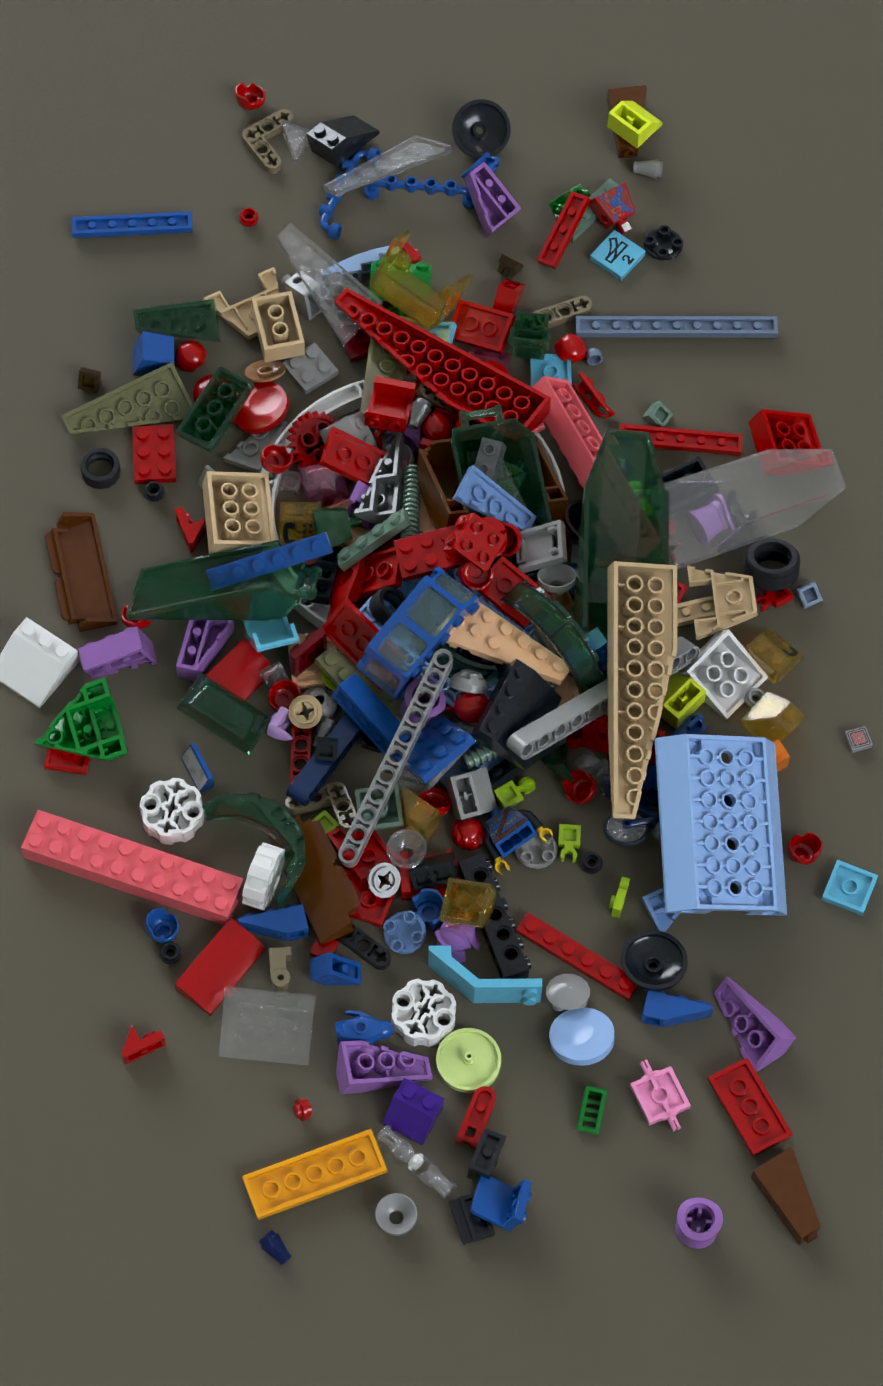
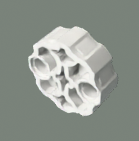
(153, 819)
(263, 876)
(444, 1009)

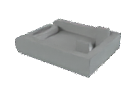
(539, 549)

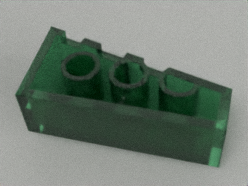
(182, 320)

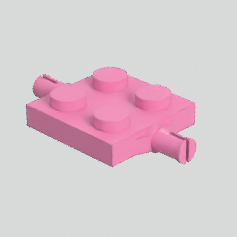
(660, 1095)

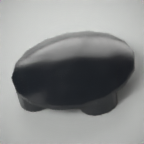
(663, 243)

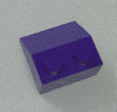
(413, 1111)

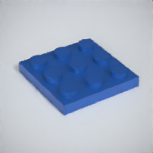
(436, 748)

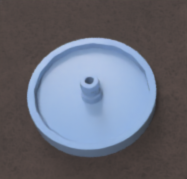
(582, 1036)

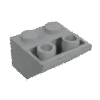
(471, 793)

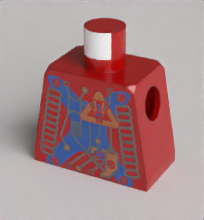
(614, 208)

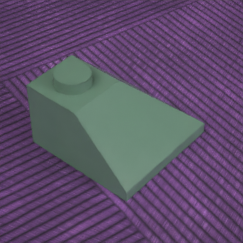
(392, 813)

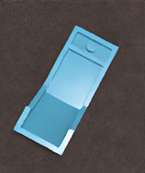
(270, 633)
(482, 990)

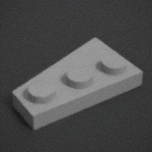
(248, 452)

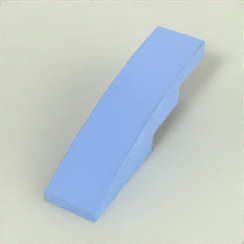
(361, 263)

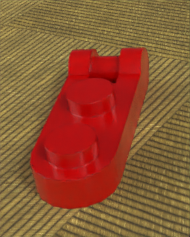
(477, 1116)

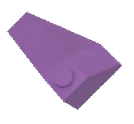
(759, 1032)
(372, 1068)

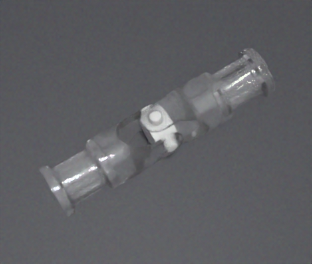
(404, 1151)

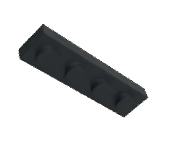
(506, 770)

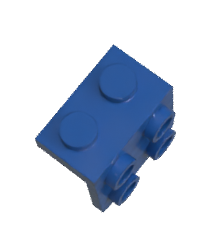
(500, 1202)

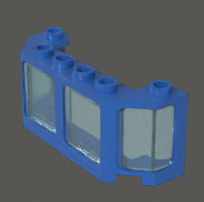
(416, 632)

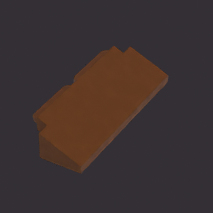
(81, 570)
(322, 887)

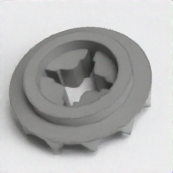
(392, 877)

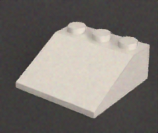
(35, 662)
(725, 672)

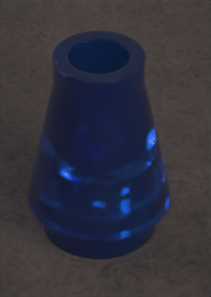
(274, 1246)

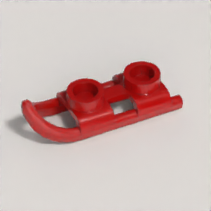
(597, 399)

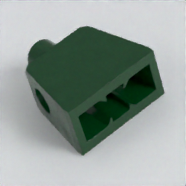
(335, 523)

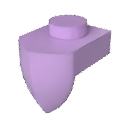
(278, 725)

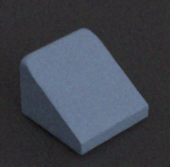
(808, 594)

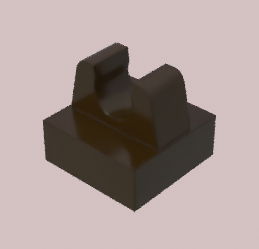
(508, 263)
(89, 380)

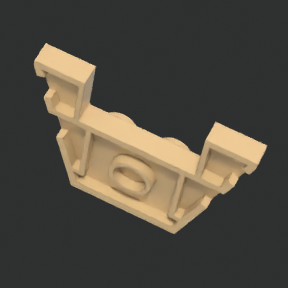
(240, 314)
(732, 598)

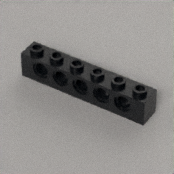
(508, 969)

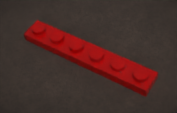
(691, 440)
(576, 956)

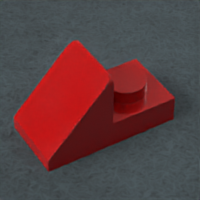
(191, 531)
(137, 1048)

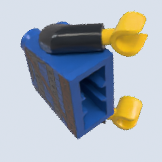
(509, 831)

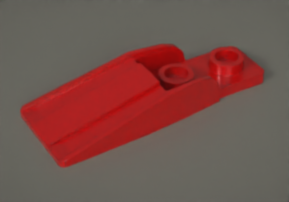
(347, 585)

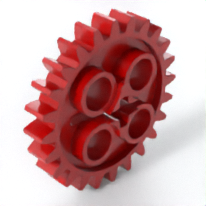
(307, 428)

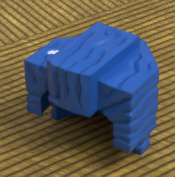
(429, 906)

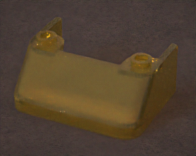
(411, 294)

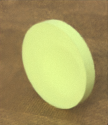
(468, 1060)

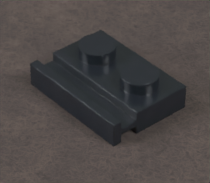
(469, 1226)

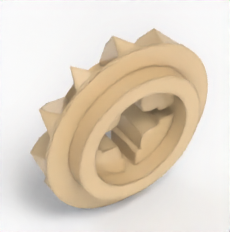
(296, 708)

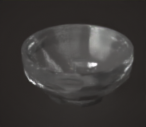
(406, 839)

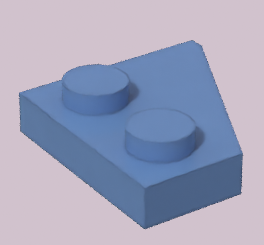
(655, 907)

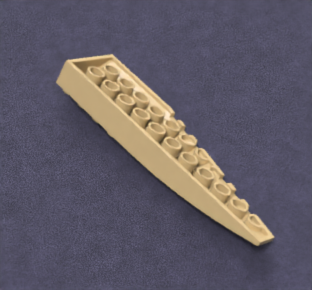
(638, 671)

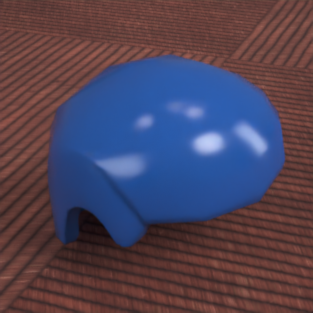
(161, 925)

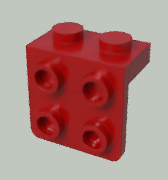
(475, 541)

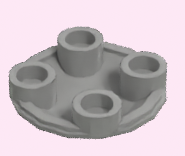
(537, 854)
(567, 992)

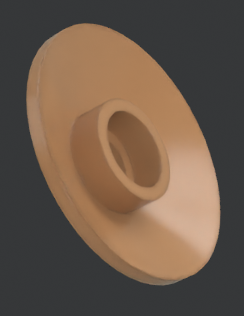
(264, 371)

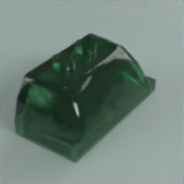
(215, 409)
(224, 713)

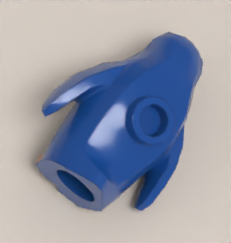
(362, 1028)

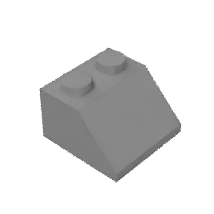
(354, 426)

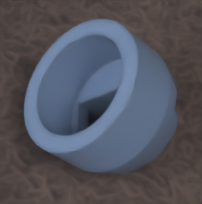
(594, 356)

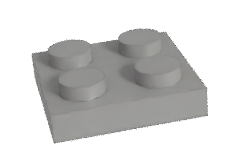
(310, 369)

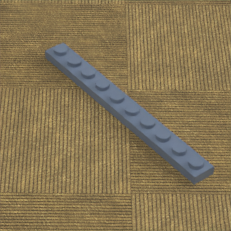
(677, 326)

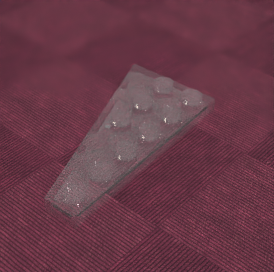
(393, 161)
(323, 279)

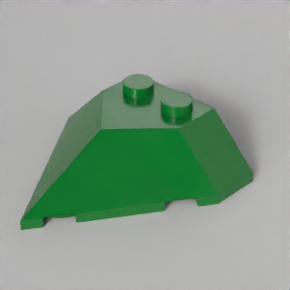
(88, 725)

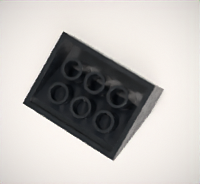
(514, 703)

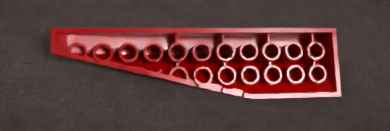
(445, 369)

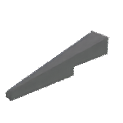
(385, 485)

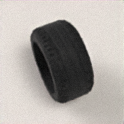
(775, 550)

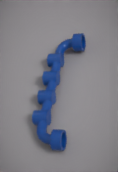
(372, 190)
(327, 211)

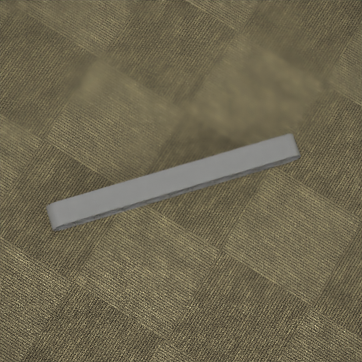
(579, 711)
(401, 748)

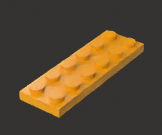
(314, 1174)

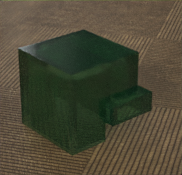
(530, 335)

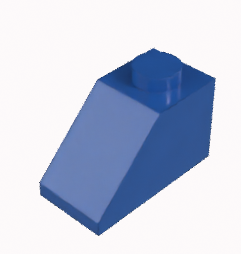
(335, 970)

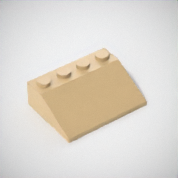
(237, 510)

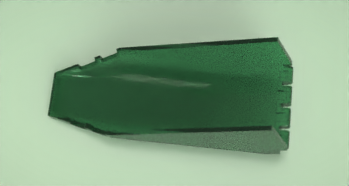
(620, 520)

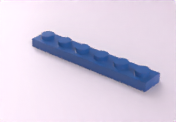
(132, 224)
(269, 561)

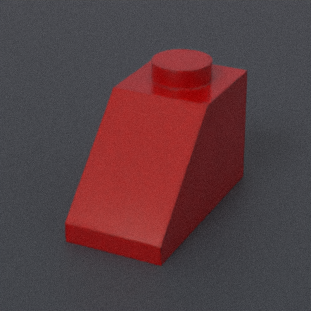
(508, 295)

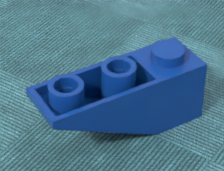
(281, 924)
(669, 1010)

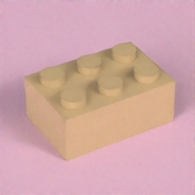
(278, 326)

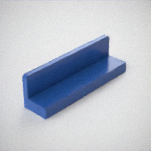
(368, 712)

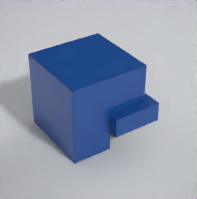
(152, 352)

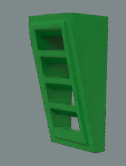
(597, 1092)

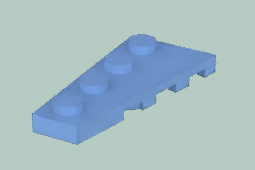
(491, 500)

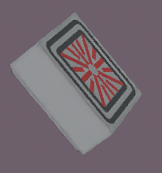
(858, 739)

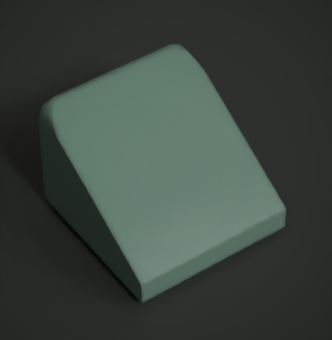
(657, 414)

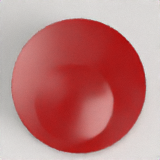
(263, 409)

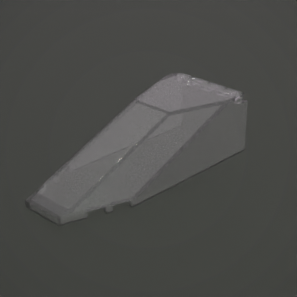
(748, 501)

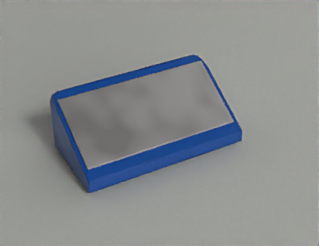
(197, 768)

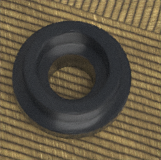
(153, 486)
(591, 857)
(167, 947)

